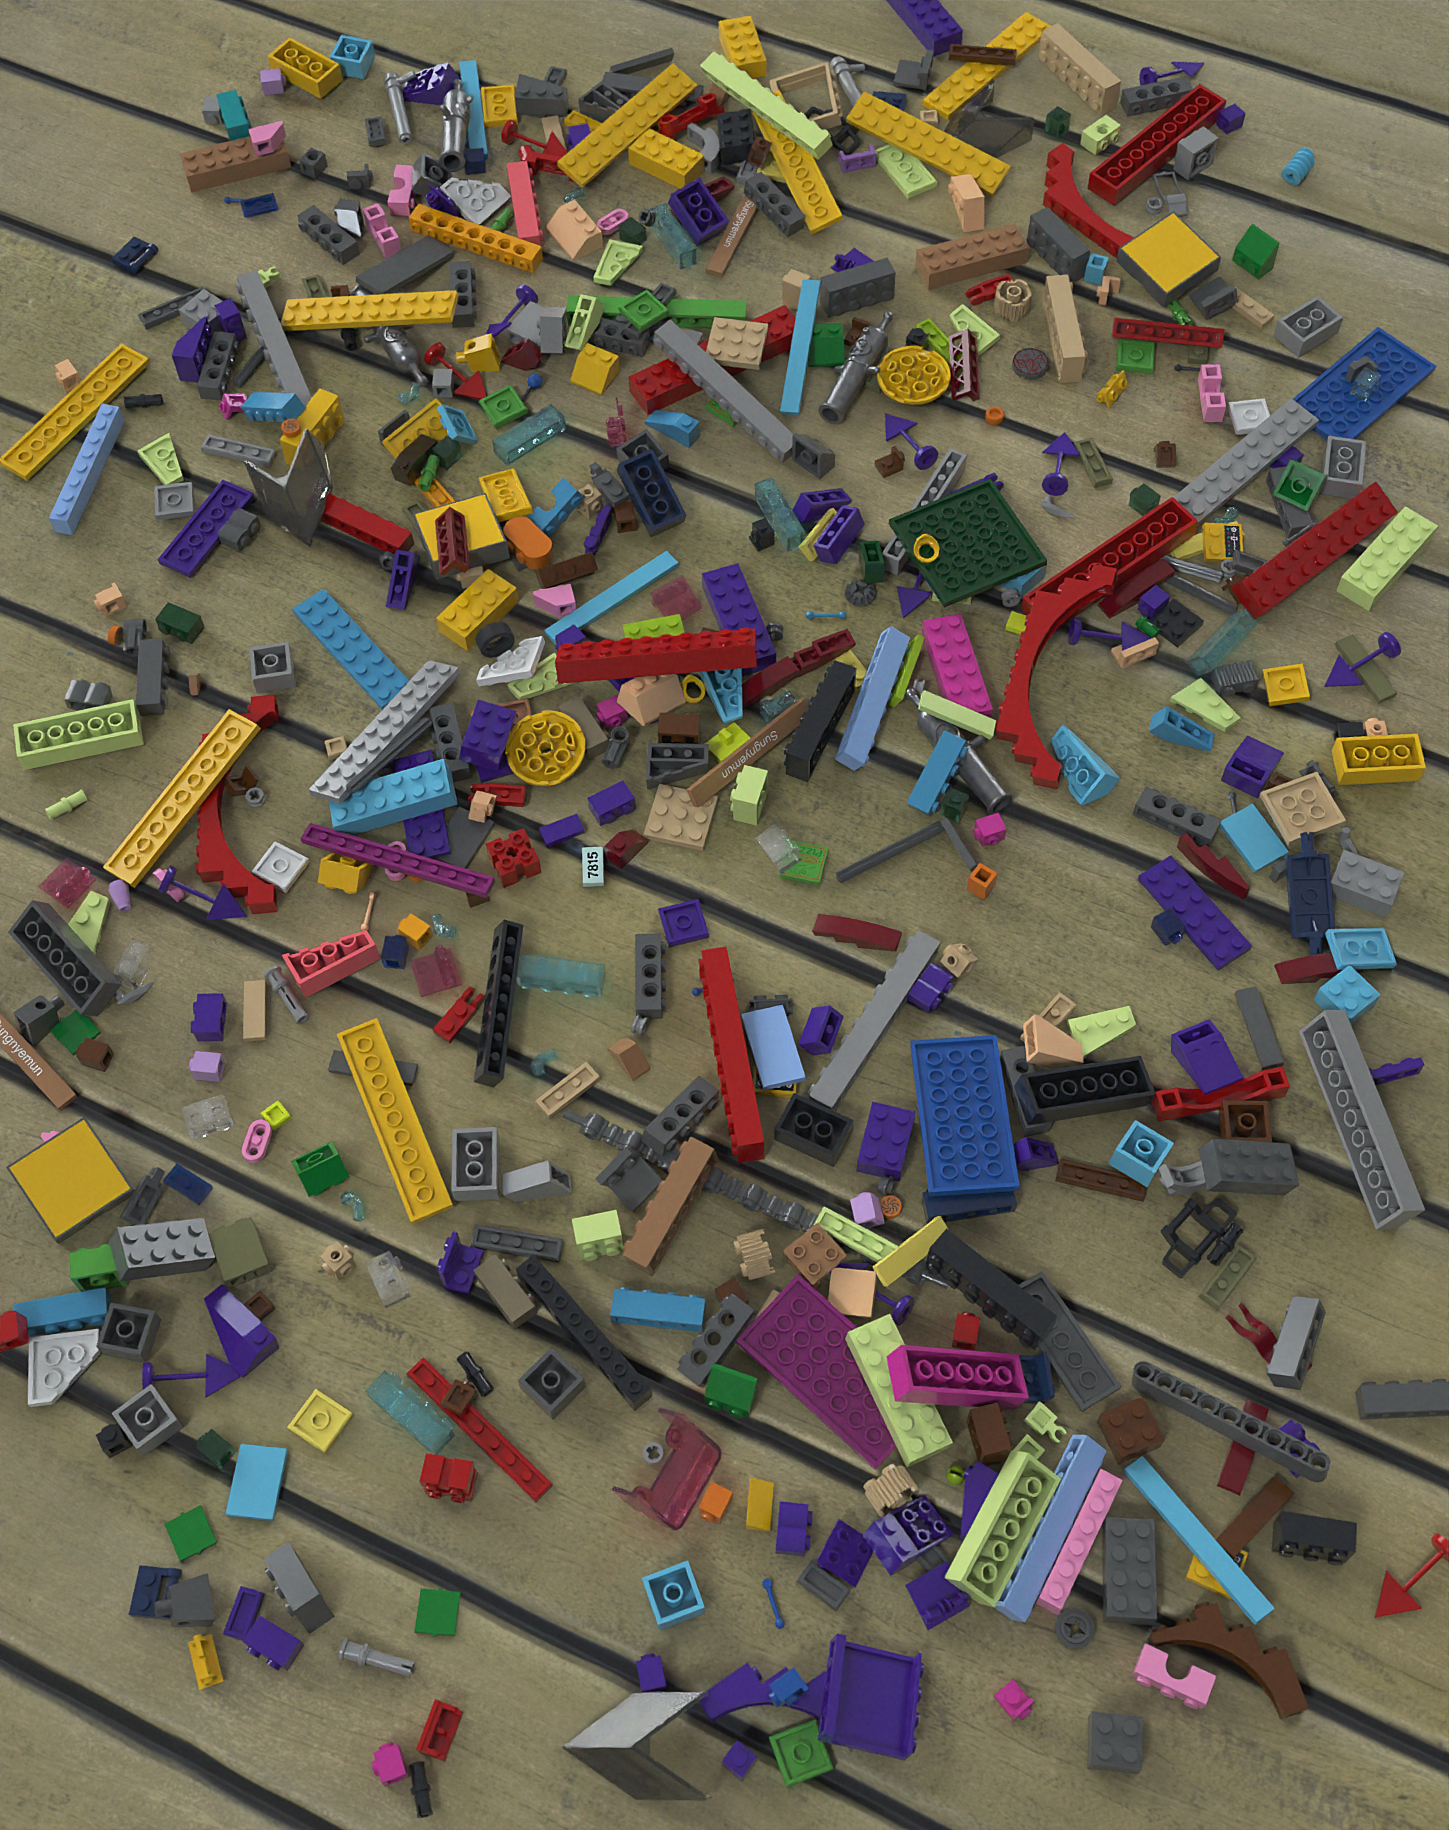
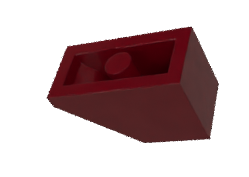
(523, 355)
(624, 847)

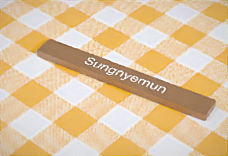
(732, 237)
(746, 754)
(34, 1066)

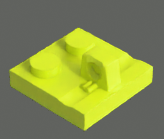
(726, 742)

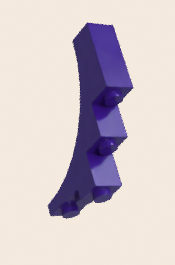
(745, 1690)

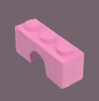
(403, 198)
(383, 234)
(1211, 399)
(1151, 1670)

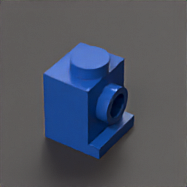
(787, 1688)

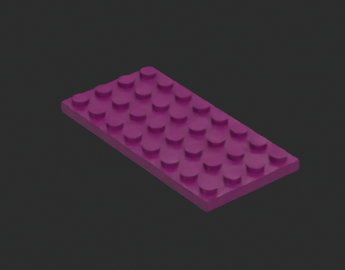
(806, 1351)

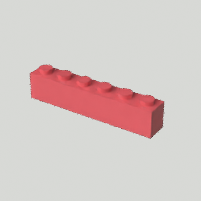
(523, 202)

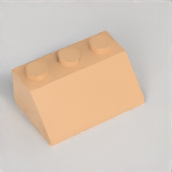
(575, 231)
(650, 696)

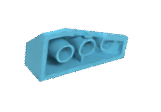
(725, 692)
(1085, 771)

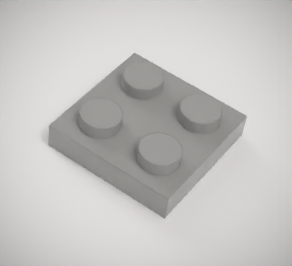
(174, 500)

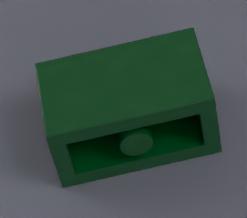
(871, 562)
(179, 623)

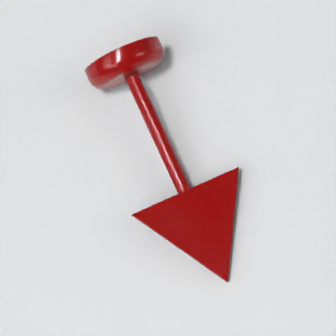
(552, 147)
(470, 388)
(1394, 1597)

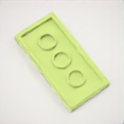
(905, 171)

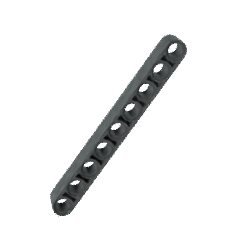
(1235, 1430)

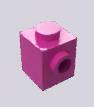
(611, 713)
(989, 830)
(389, 1764)

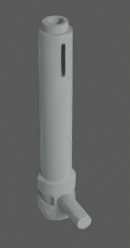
(843, 75)
(394, 89)

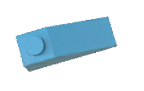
(676, 426)
(1180, 730)

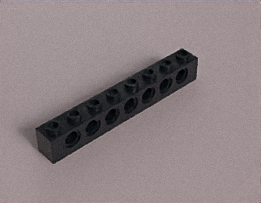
(498, 1004)
(584, 1332)

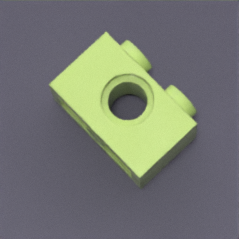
(1100, 134)

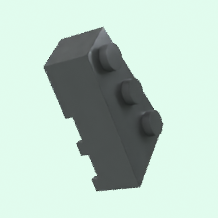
(540, 97)
(601, 102)
(675, 762)
(297, 1587)

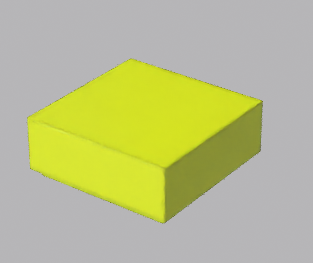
(1016, 623)
(276, 1115)

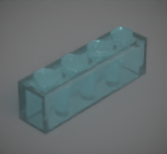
(673, 237)
(529, 434)
(779, 514)
(1221, 642)
(561, 975)
(410, 1412)

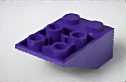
(430, 85)
(191, 351)
(1251, 766)
(1205, 1057)
(904, 1533)

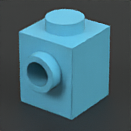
(1096, 269)

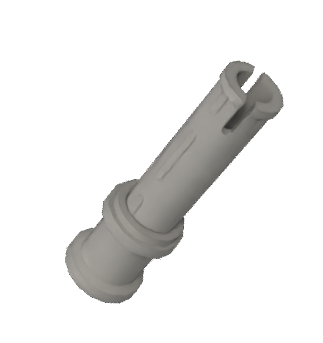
(282, 987)
(365, 1655)

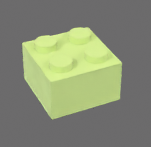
(749, 795)
(598, 1235)

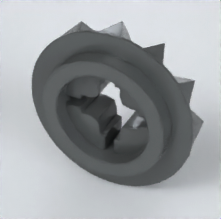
(857, 598)
(1085, 1624)

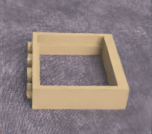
(807, 77)

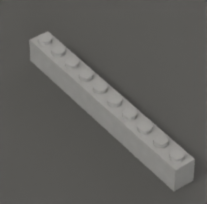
(271, 336)
(725, 390)
(874, 1022)

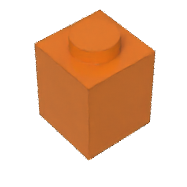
(982, 881)
(715, 1503)

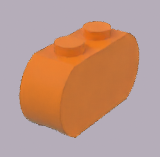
(528, 543)

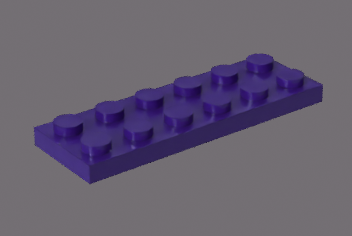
(201, 532)
(428, 832)
(1203, 919)

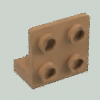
(814, 1255)

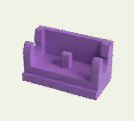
(858, 160)

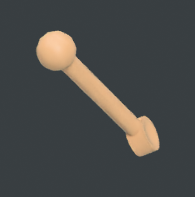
(365, 926)

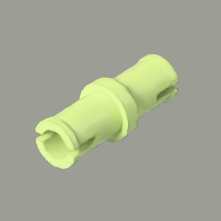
(66, 804)

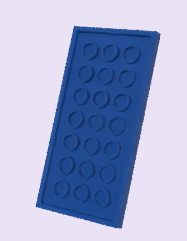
(1349, 416)
(963, 1116)

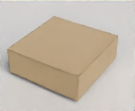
(929, 117)
(335, 747)

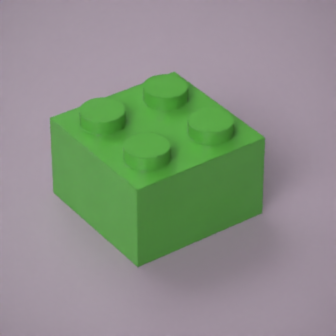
(94, 1269)

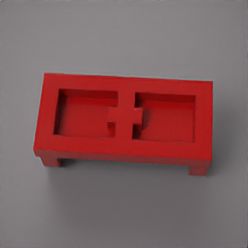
(439, 1730)

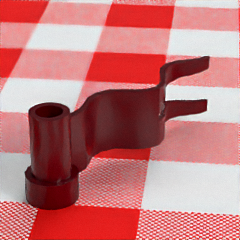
(1264, 1342)

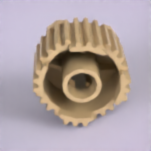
(1012, 299)
(754, 1255)
(891, 1489)

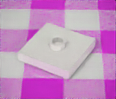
(1247, 414)
(280, 867)

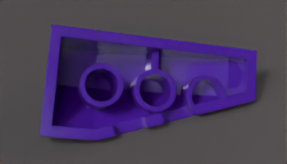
(240, 1332)

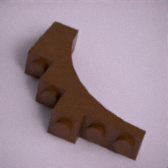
(1270, 1670)

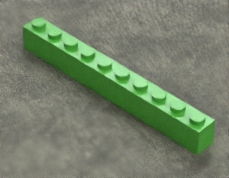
(683, 312)

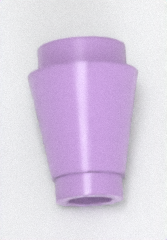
(120, 894)

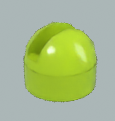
(954, 1479)

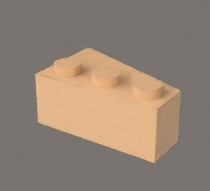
(968, 202)

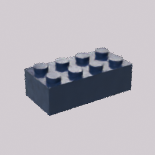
(651, 492)

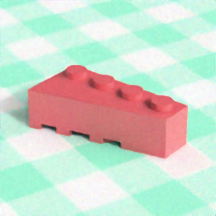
(331, 962)

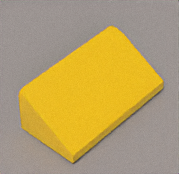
(759, 1505)

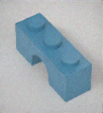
(566, 501)

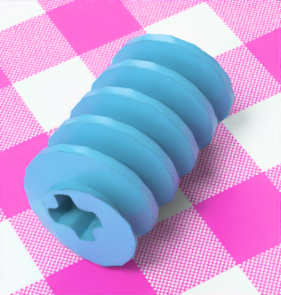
(1298, 166)

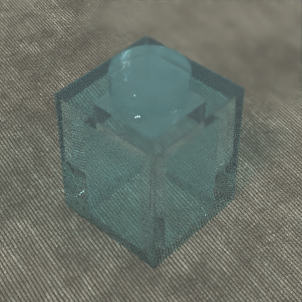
(1365, 384)

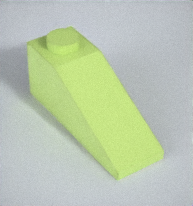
(584, 321)

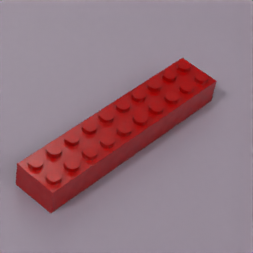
(1154, 145)
(667, 384)
(1129, 549)
(1314, 550)
(657, 655)
(731, 1055)

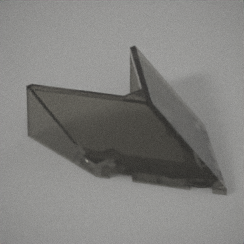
(990, 135)
(298, 497)
(620, 1746)

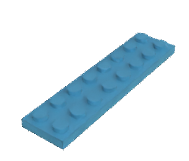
(351, 647)

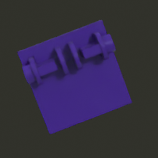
(439, 202)
(850, 260)
(845, 1553)
(936, 1596)

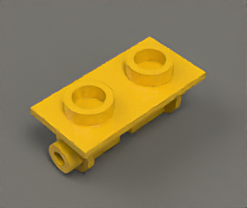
(1113, 389)
(205, 1661)

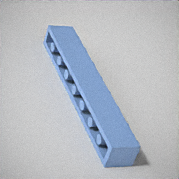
(86, 469)
(872, 699)
(1077, 1473)

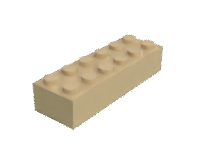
(1079, 69)
(1064, 329)

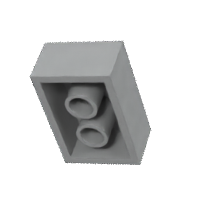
(1308, 326)
(1344, 464)
(1365, 883)
(475, 1164)

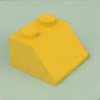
(595, 369)
(343, 873)

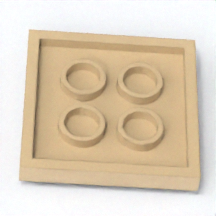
(737, 343)
(1302, 807)
(677, 821)

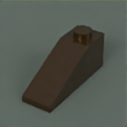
(412, 459)

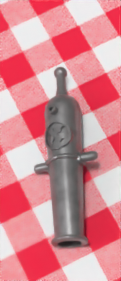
(455, 126)
(396, 343)
(856, 369)
(971, 768)

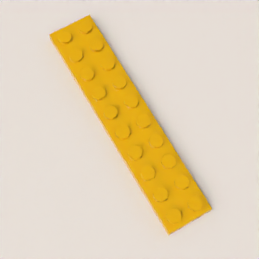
(973, 76)
(626, 125)
(927, 143)
(802, 178)
(369, 310)
(73, 412)
(181, 798)
(395, 1121)

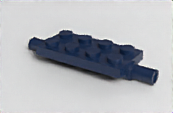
(1309, 894)

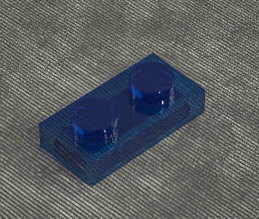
(259, 205)
(188, 1184)

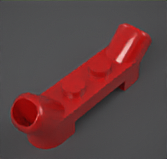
(706, 106)
(540, 161)

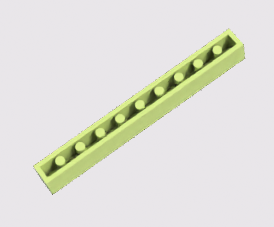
(766, 105)

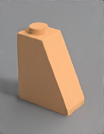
(1049, 1045)

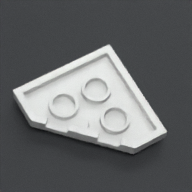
(475, 199)
(513, 665)
(58, 1362)

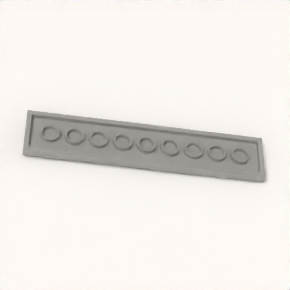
(1246, 460)
(385, 729)

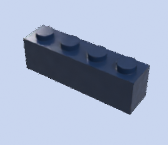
(967, 1205)

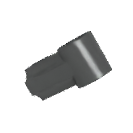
(134, 631)
(616, 748)

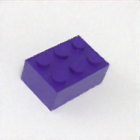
(698, 211)
(487, 735)
(885, 1141)

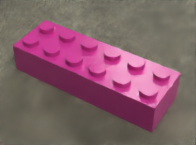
(955, 663)
(956, 1377)

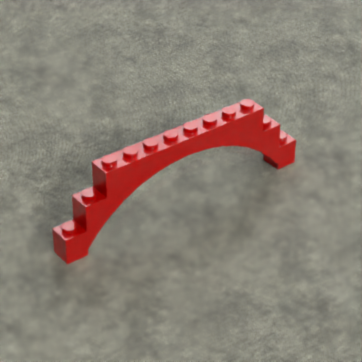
(1068, 204)
(1046, 616)
(214, 855)

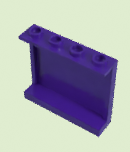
(870, 1699)

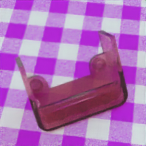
(681, 1477)

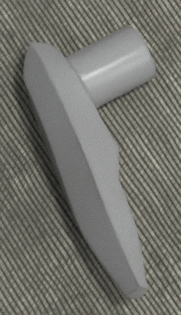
(1053, 509)
(1346, 842)
(132, 995)

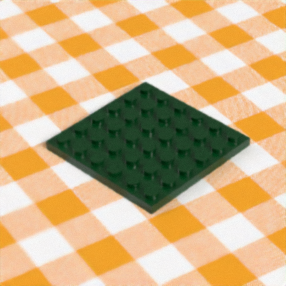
(977, 542)

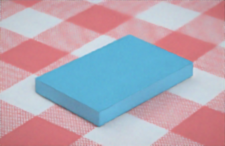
(1253, 838)
(1360, 948)
(256, 1482)

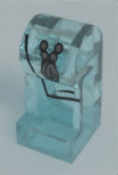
(776, 705)

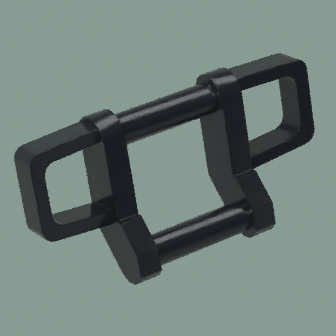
(844, 133)
(1216, 1231)

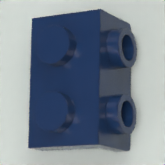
(1037, 1378)

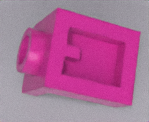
(231, 403)
(1014, 1701)

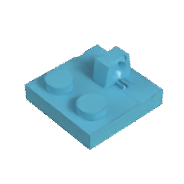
(457, 424)

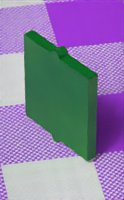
(73, 1030)
(190, 1533)
(437, 1612)

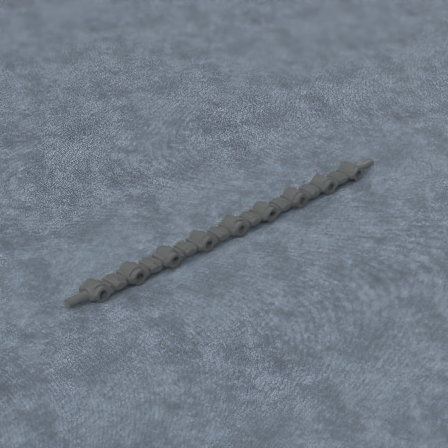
(750, 1197)

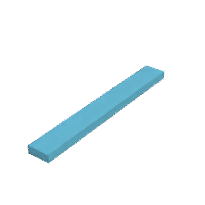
(470, 81)
(800, 347)
(615, 595)
(1199, 1540)

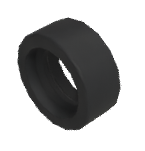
(490, 632)

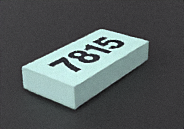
(592, 866)

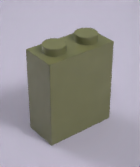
(239, 1252)

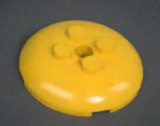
(913, 375)
(538, 733)

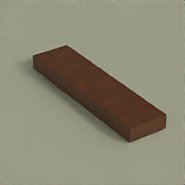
(982, 54)
(1099, 1180)
(1254, 1517)

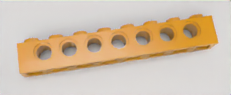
(476, 238)

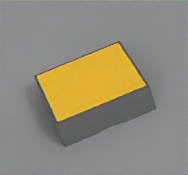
(1168, 259)
(483, 532)
(71, 1180)

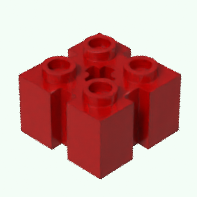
(513, 858)
(448, 1478)

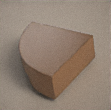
(194, 683)

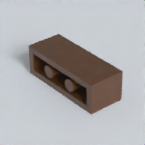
(566, 570)

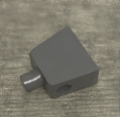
(38, 1018)
(188, 1603)

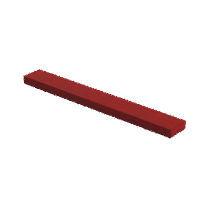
(482, 1433)

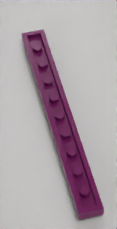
(398, 860)

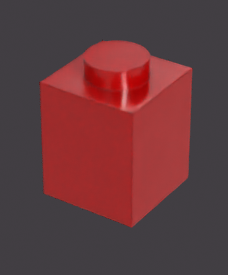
(966, 1331)

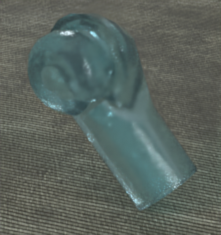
(571, 195)
(411, 395)
(1229, 517)
(442, 929)
(541, 1059)
(355, 1202)

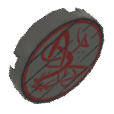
(1030, 363)

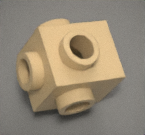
(592, 502)
(958, 960)
(338, 1260)

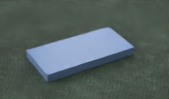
(773, 1047)

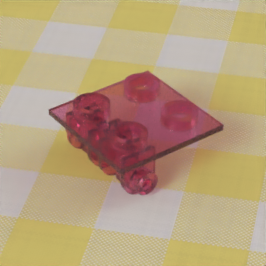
(615, 426)
(675, 599)
(67, 882)
(435, 972)

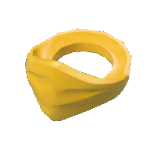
(926, 539)
(690, 678)

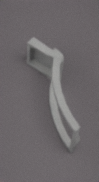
(1175, 202)

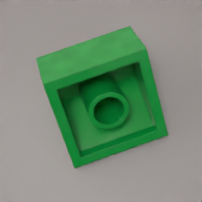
(1256, 252)
(827, 345)
(1300, 484)
(320, 1169)
(731, 1391)

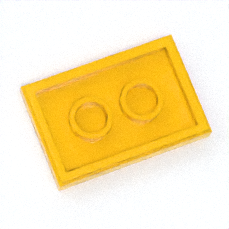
(498, 105)

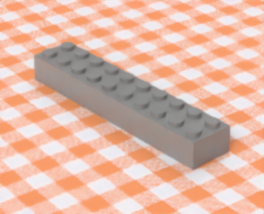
(1361, 1120)

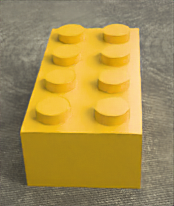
(743, 46)
(306, 67)
(666, 159)
(321, 417)
(480, 604)
(1378, 759)

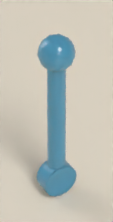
(809, 615)

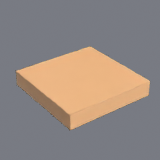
(853, 1291)

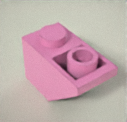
(267, 137)
(555, 600)

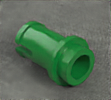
(1147, 627)

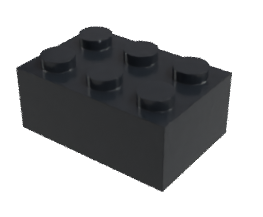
(735, 135)
(813, 1129)
(1314, 1537)

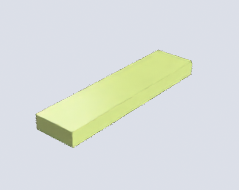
(957, 714)
(854, 1235)

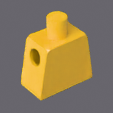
(480, 354)

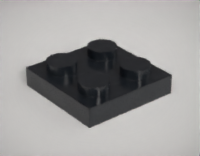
(1176, 622)

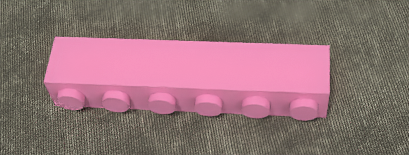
(1079, 1542)

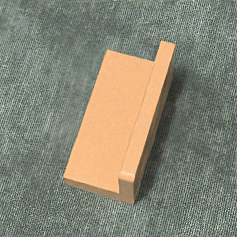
(1136, 653)

